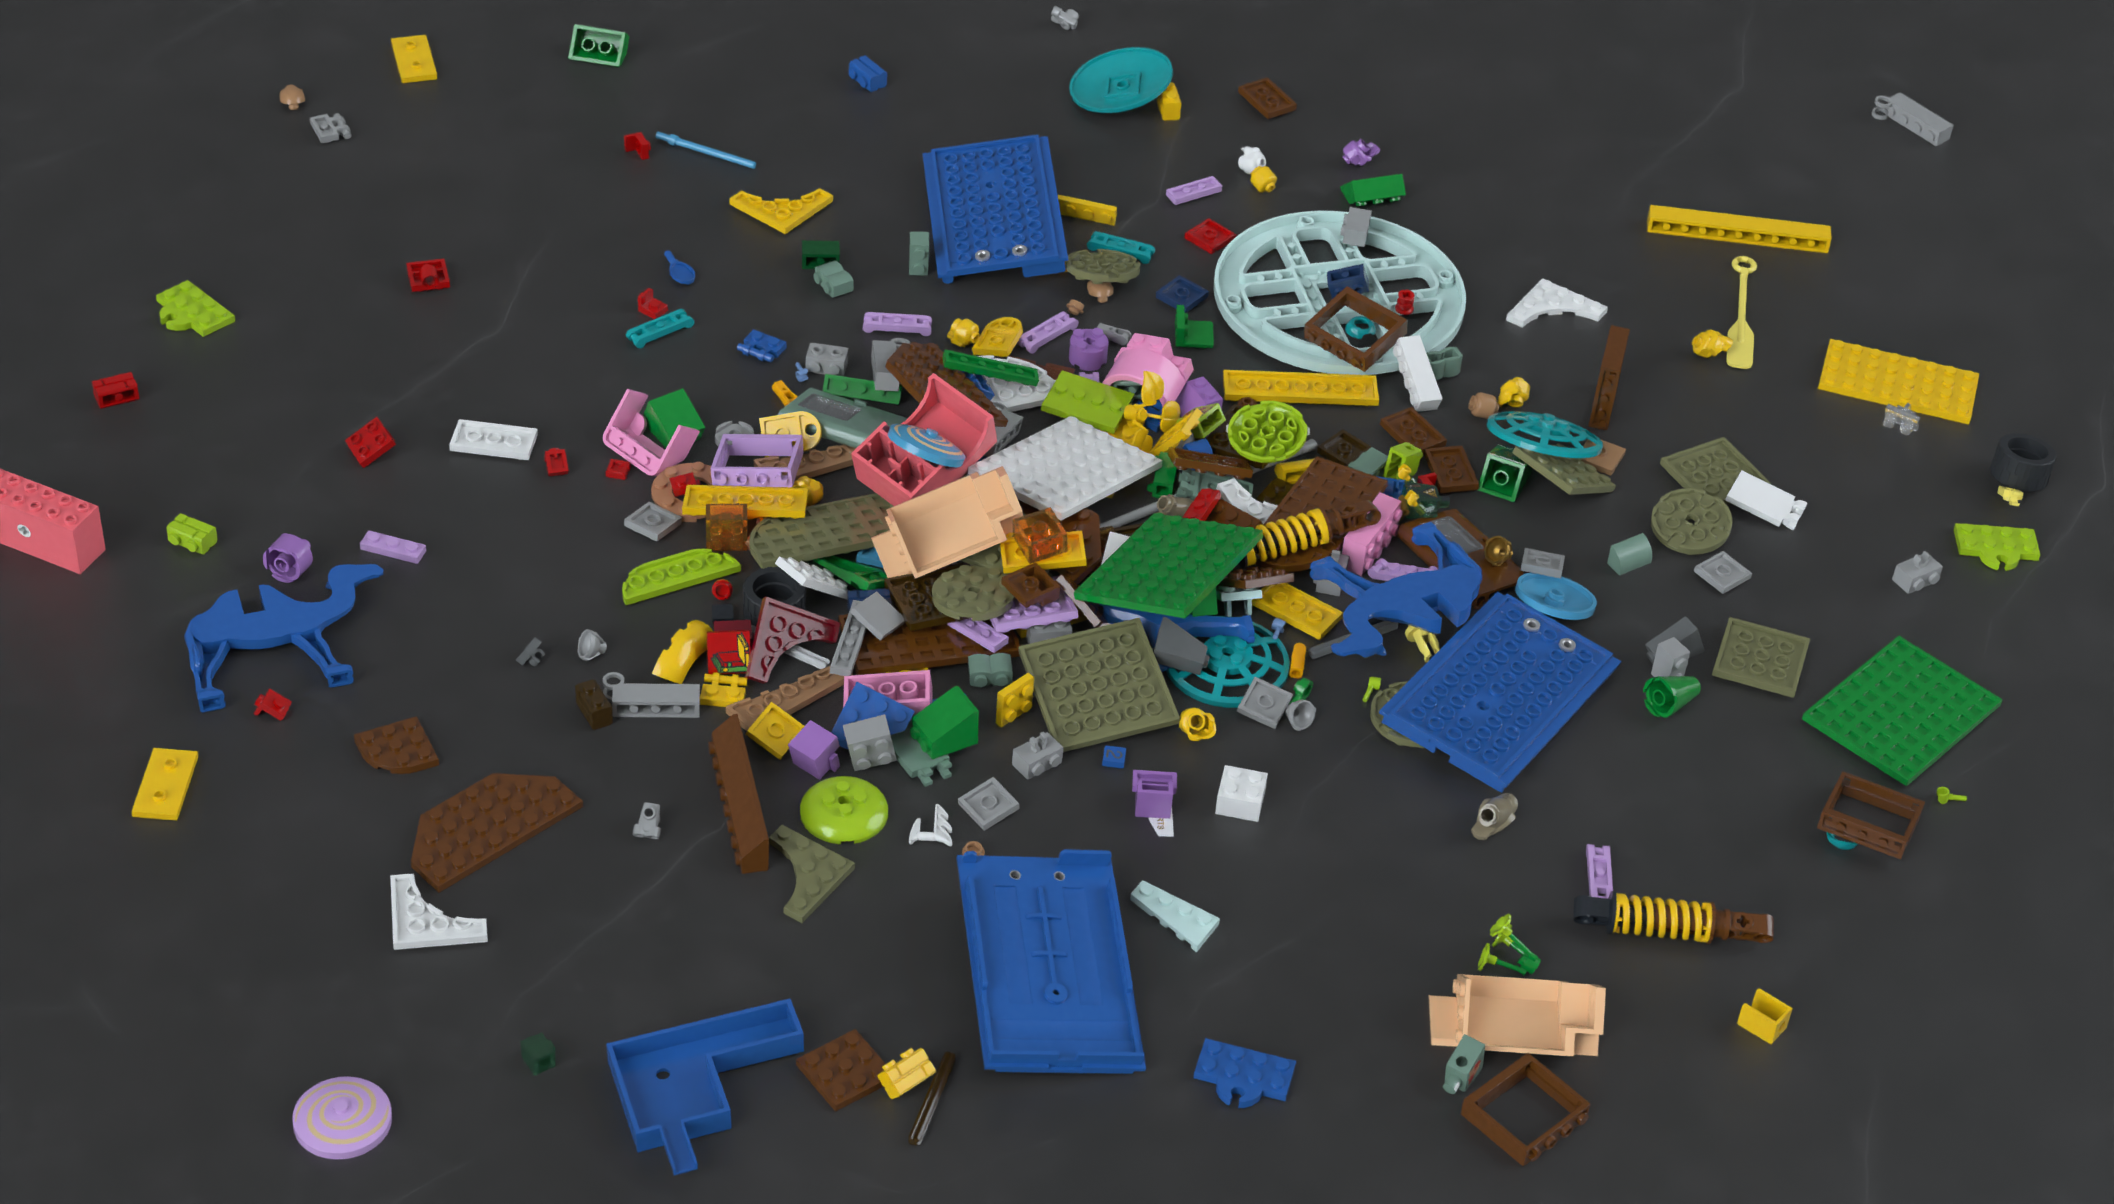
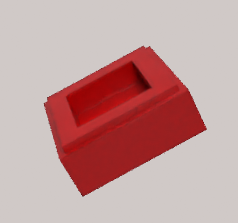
(618, 469)

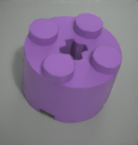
(1088, 348)
(288, 557)

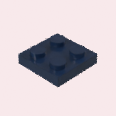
(1182, 292)

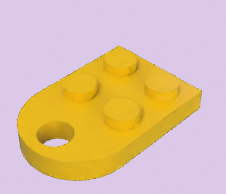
(999, 337)
(793, 424)

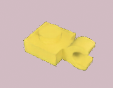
(2011, 495)

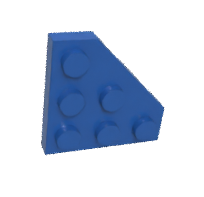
(868, 703)

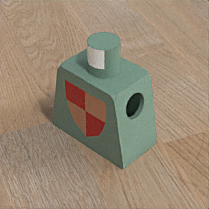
(1464, 1065)

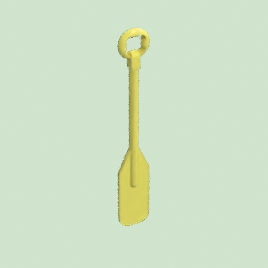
(1741, 352)

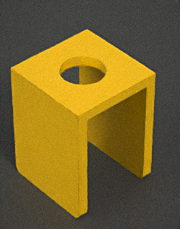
(1765, 1017)

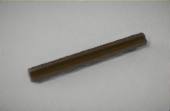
(932, 1098)

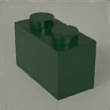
(819, 253)

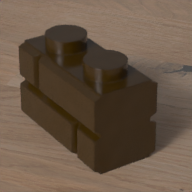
(593, 704)

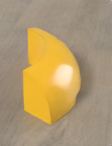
(685, 649)

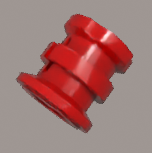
(1405, 302)

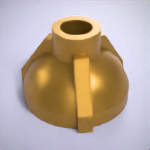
(1498, 550)

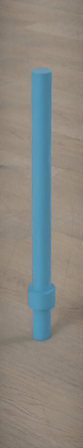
(675, 140)

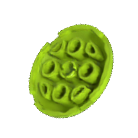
(1267, 431)
(844, 810)

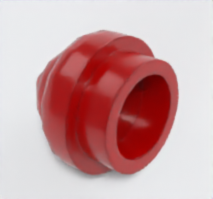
(722, 589)

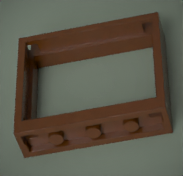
(1368, 308)
(1609, 377)
(1864, 832)
(1525, 1067)

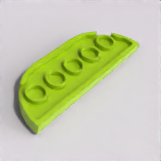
(676, 573)

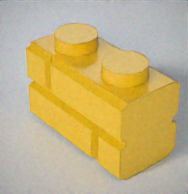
(1169, 103)
(906, 1073)

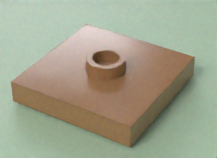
(1608, 459)

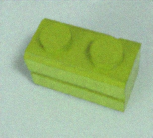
(191, 534)

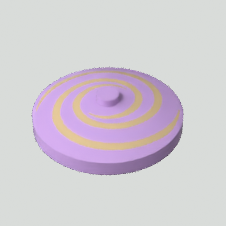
(342, 1118)

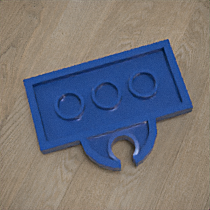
(1244, 1073)

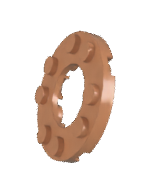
(662, 491)

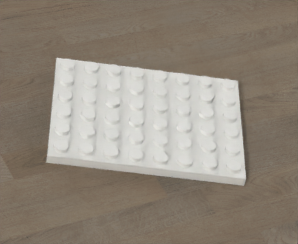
(1069, 466)

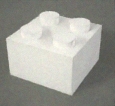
(1241, 793)

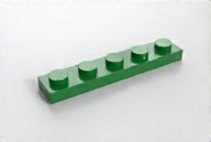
(990, 368)

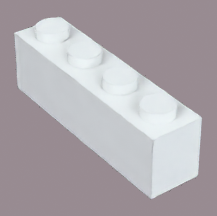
(1417, 373)

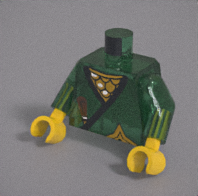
(1421, 498)

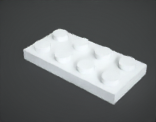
(493, 439)
(813, 577)

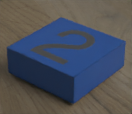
(1114, 756)

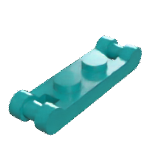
(1110, 242)
(659, 327)

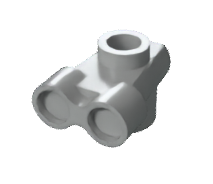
(1065, 19)
(646, 825)

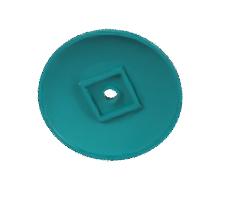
(1121, 80)

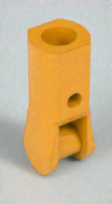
(783, 392)
(1297, 661)

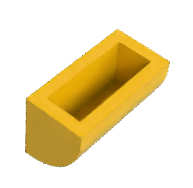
(1292, 470)

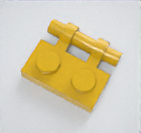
(722, 695)

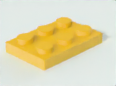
(1179, 431)

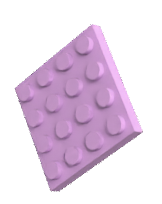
(1024, 618)

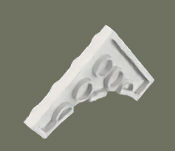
(1554, 300)
(1237, 496)
(424, 925)

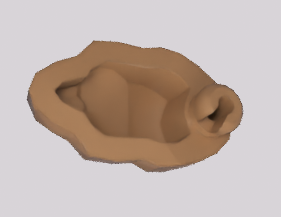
(292, 96)
(1101, 291)

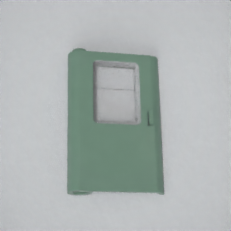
(841, 418)

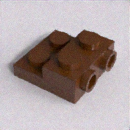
(1031, 586)

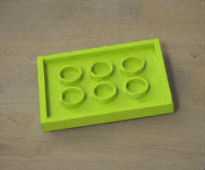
(1087, 401)

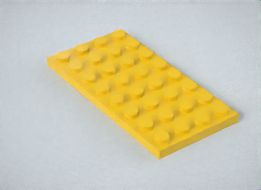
(1899, 380)

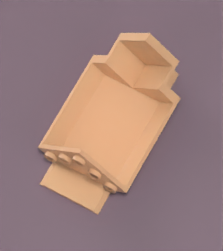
(948, 524)
(1520, 1015)

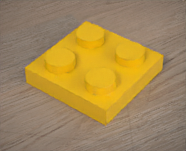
(1014, 700)
(774, 730)

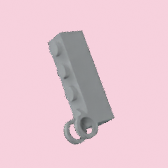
(1914, 118)
(880, 354)
(1007, 433)
(652, 699)

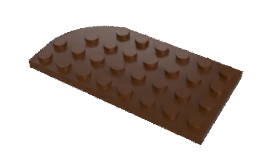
(1324, 486)
(921, 648)

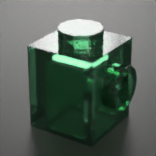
(538, 1053)

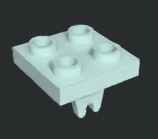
(1230, 594)

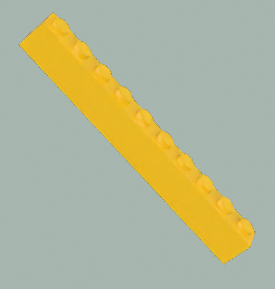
(1739, 229)

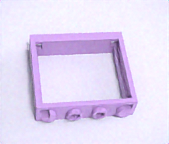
(757, 446)

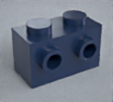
(1352, 277)

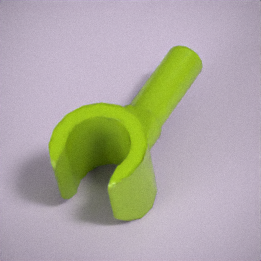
(1374, 683)
(1944, 796)

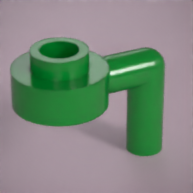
(1302, 689)

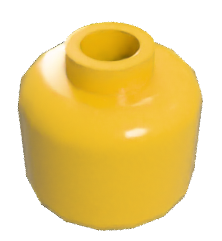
(1263, 179)

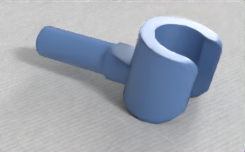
(801, 373)
(1278, 625)

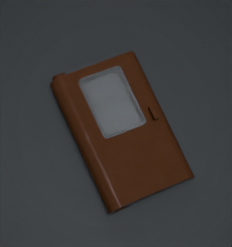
(1472, 540)

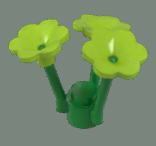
(1528, 960)

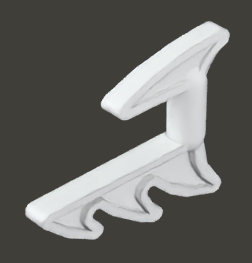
(941, 829)

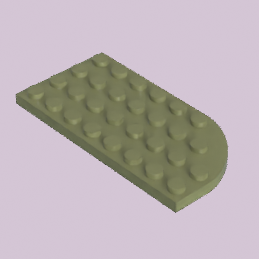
(824, 531)

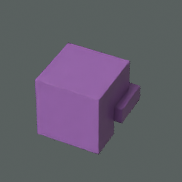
(815, 750)
(1154, 793)

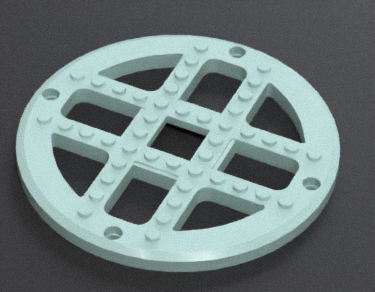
(1263, 326)

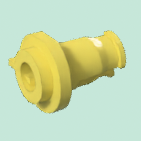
(1421, 638)

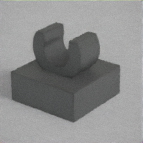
(530, 652)

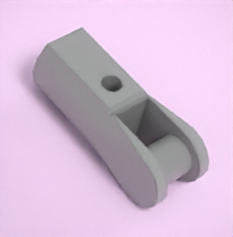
(1115, 334)

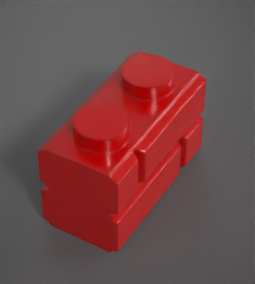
(115, 390)

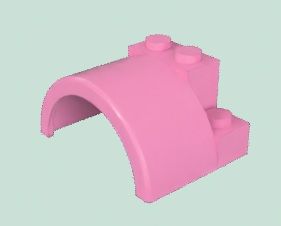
(1152, 355)

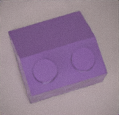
(1197, 394)

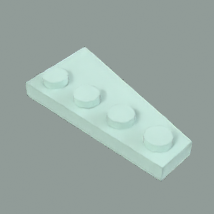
(1182, 917)

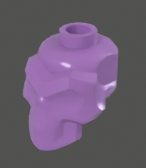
(1359, 152)

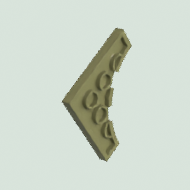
(816, 871)

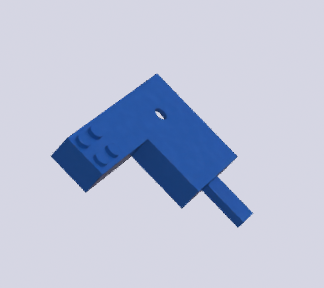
(693, 1054)

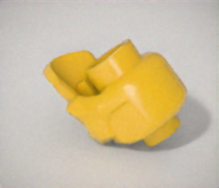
(963, 332)
(1710, 343)
(1514, 392)
(814, 487)
(1197, 724)

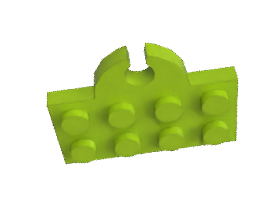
(192, 308)
(1997, 544)

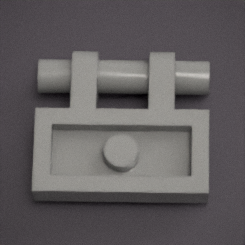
(325, 127)

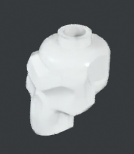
(1251, 159)

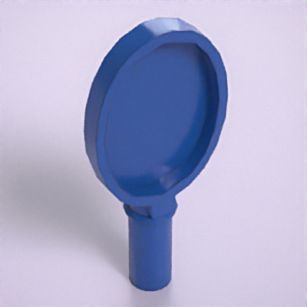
(680, 271)

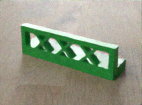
(860, 389)

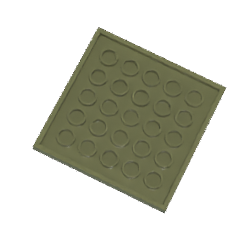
(1099, 685)

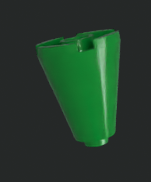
(1669, 694)

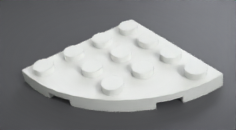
(1017, 395)

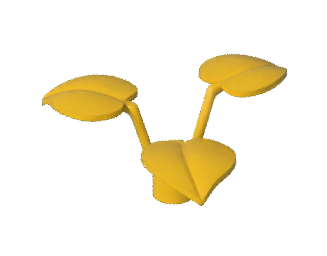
(1151, 391)

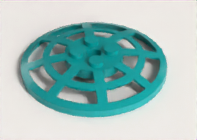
(1547, 428)
(1237, 663)

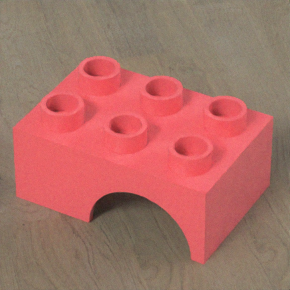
(902, 475)

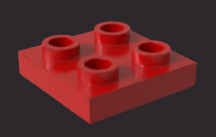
(428, 275)
(370, 442)

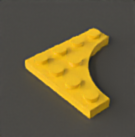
(782, 213)

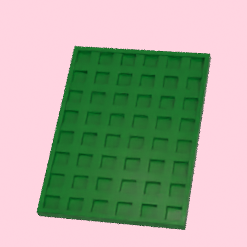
(1169, 565)
(1902, 710)

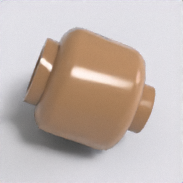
(1483, 405)

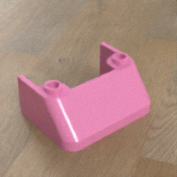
(626, 437)

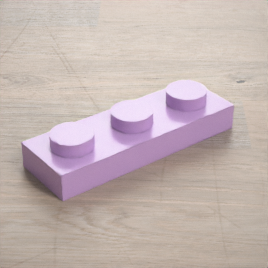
(1194, 190)
(393, 547)
(981, 634)

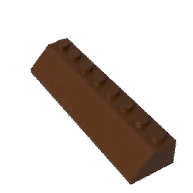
(740, 797)

